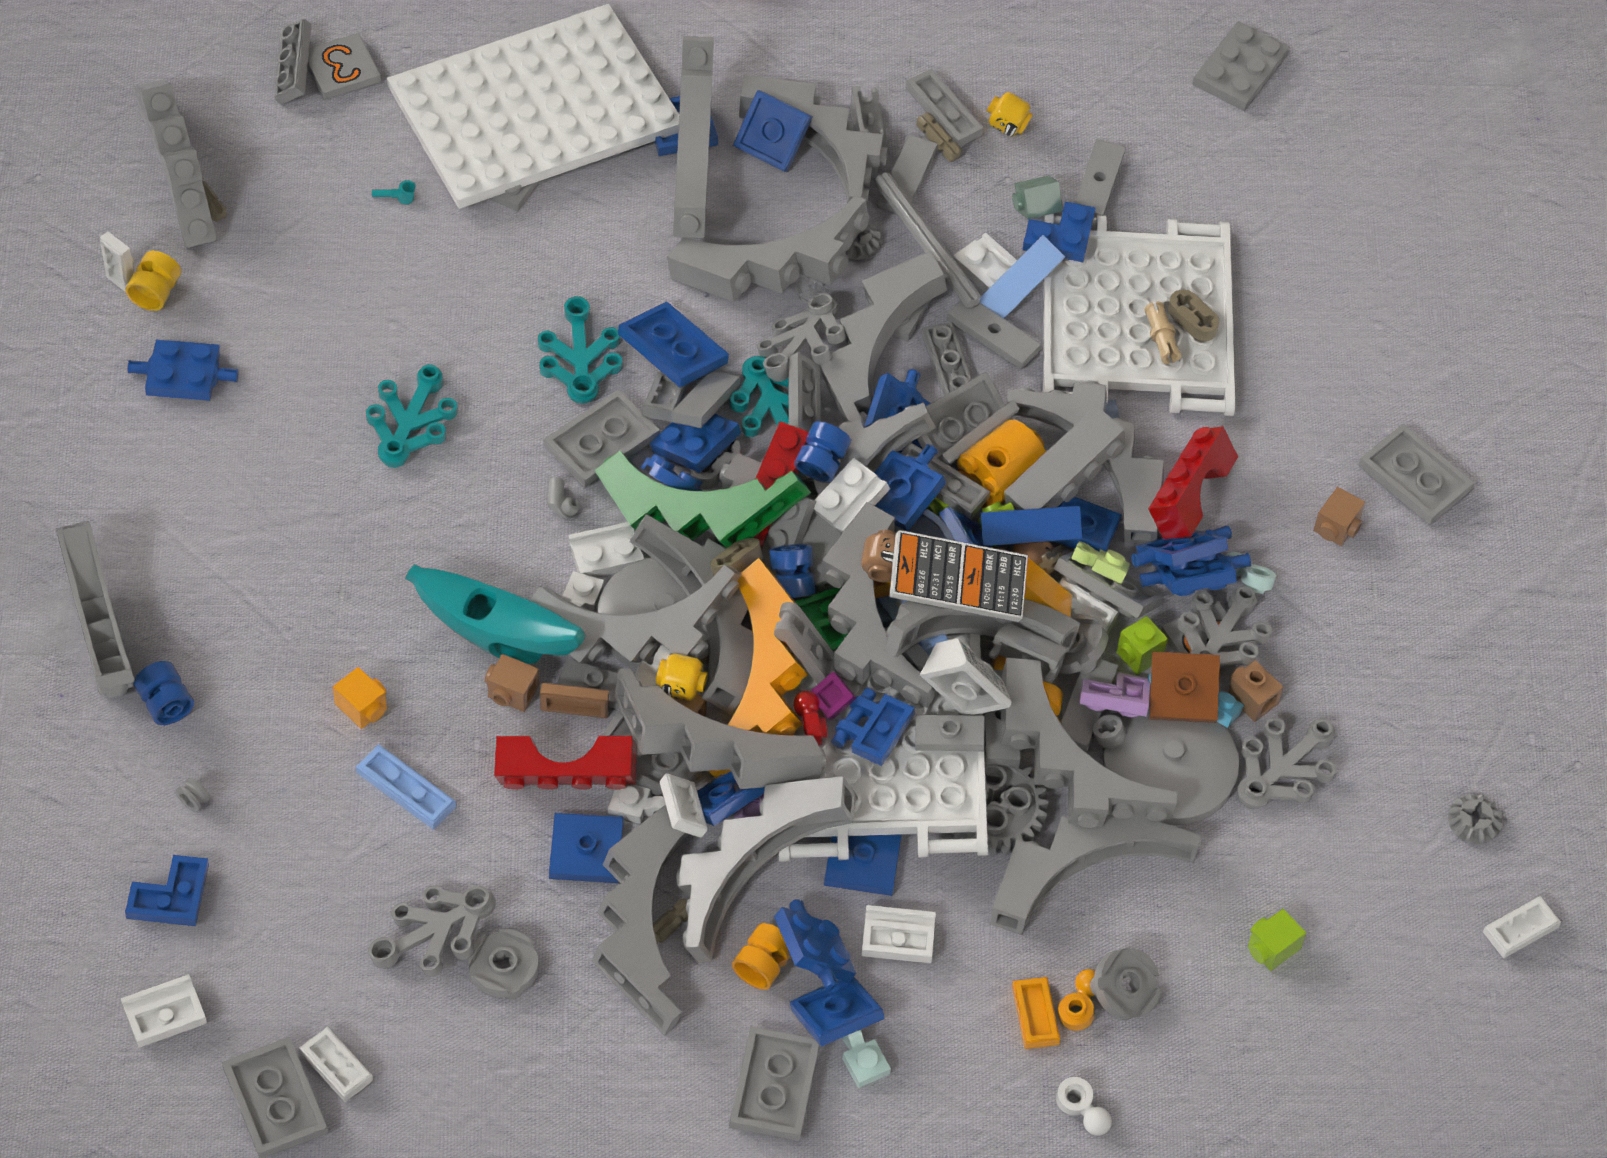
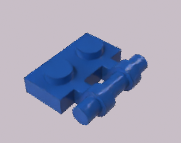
(882, 730)

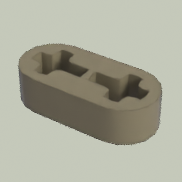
(1191, 316)
(738, 555)

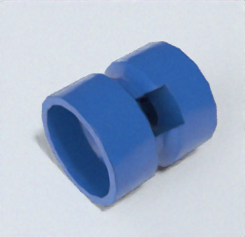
(821, 455)
(792, 568)
(163, 693)

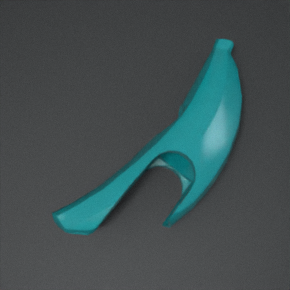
(494, 617)

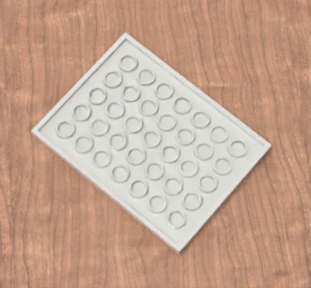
(534, 105)

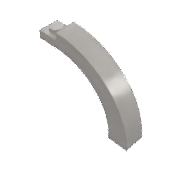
(922, 621)

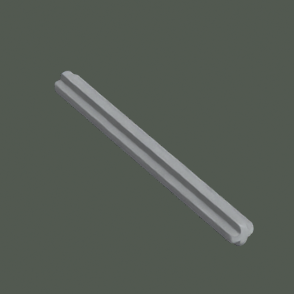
(927, 238)

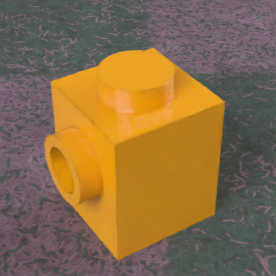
(360, 697)

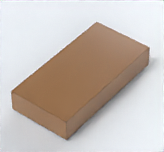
(574, 700)

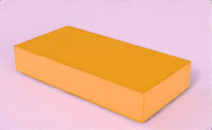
(1035, 1013)

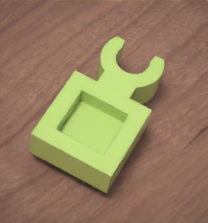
(1105, 563)

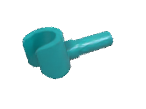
(403, 193)

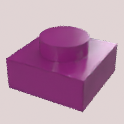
(833, 695)

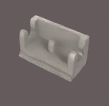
(867, 113)
(1021, 644)

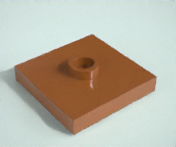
(1184, 687)

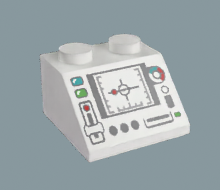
(964, 679)

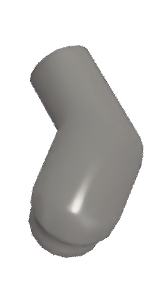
(558, 502)

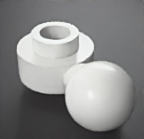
(1096, 1119)

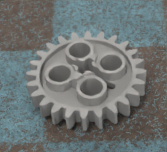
(1013, 821)

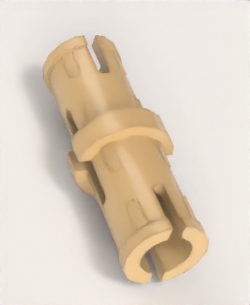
(1162, 332)

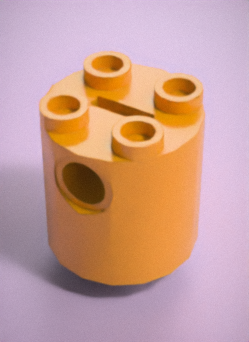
(1001, 458)

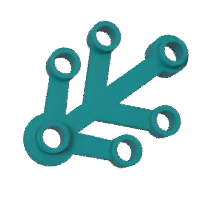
(579, 355)
(769, 400)
(411, 418)

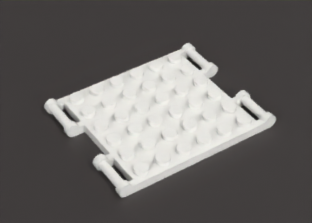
(1099, 322)
(912, 788)

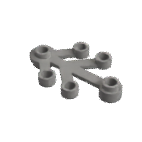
(820, 309)
(1240, 604)
(1284, 766)
(437, 926)

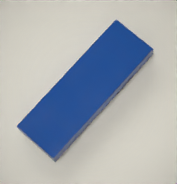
(1031, 525)

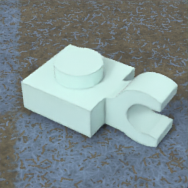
(864, 1059)

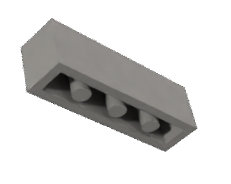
(1068, 463)

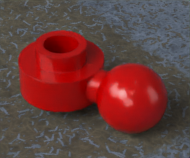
(807, 706)

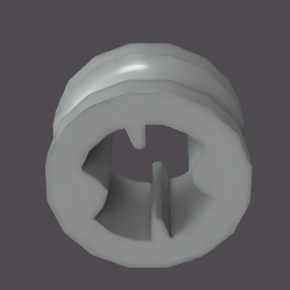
(1113, 724)
(192, 794)

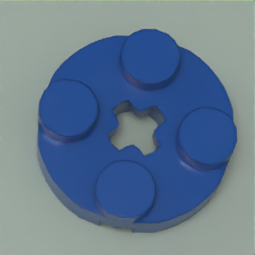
(663, 471)

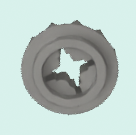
(868, 244)
(1460, 819)

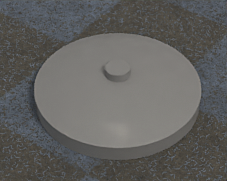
(640, 590)
(1180, 757)

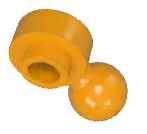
(1085, 1017)

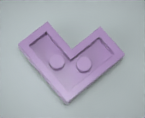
(1127, 696)

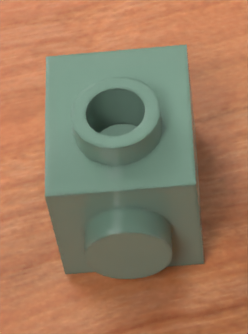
(1037, 197)

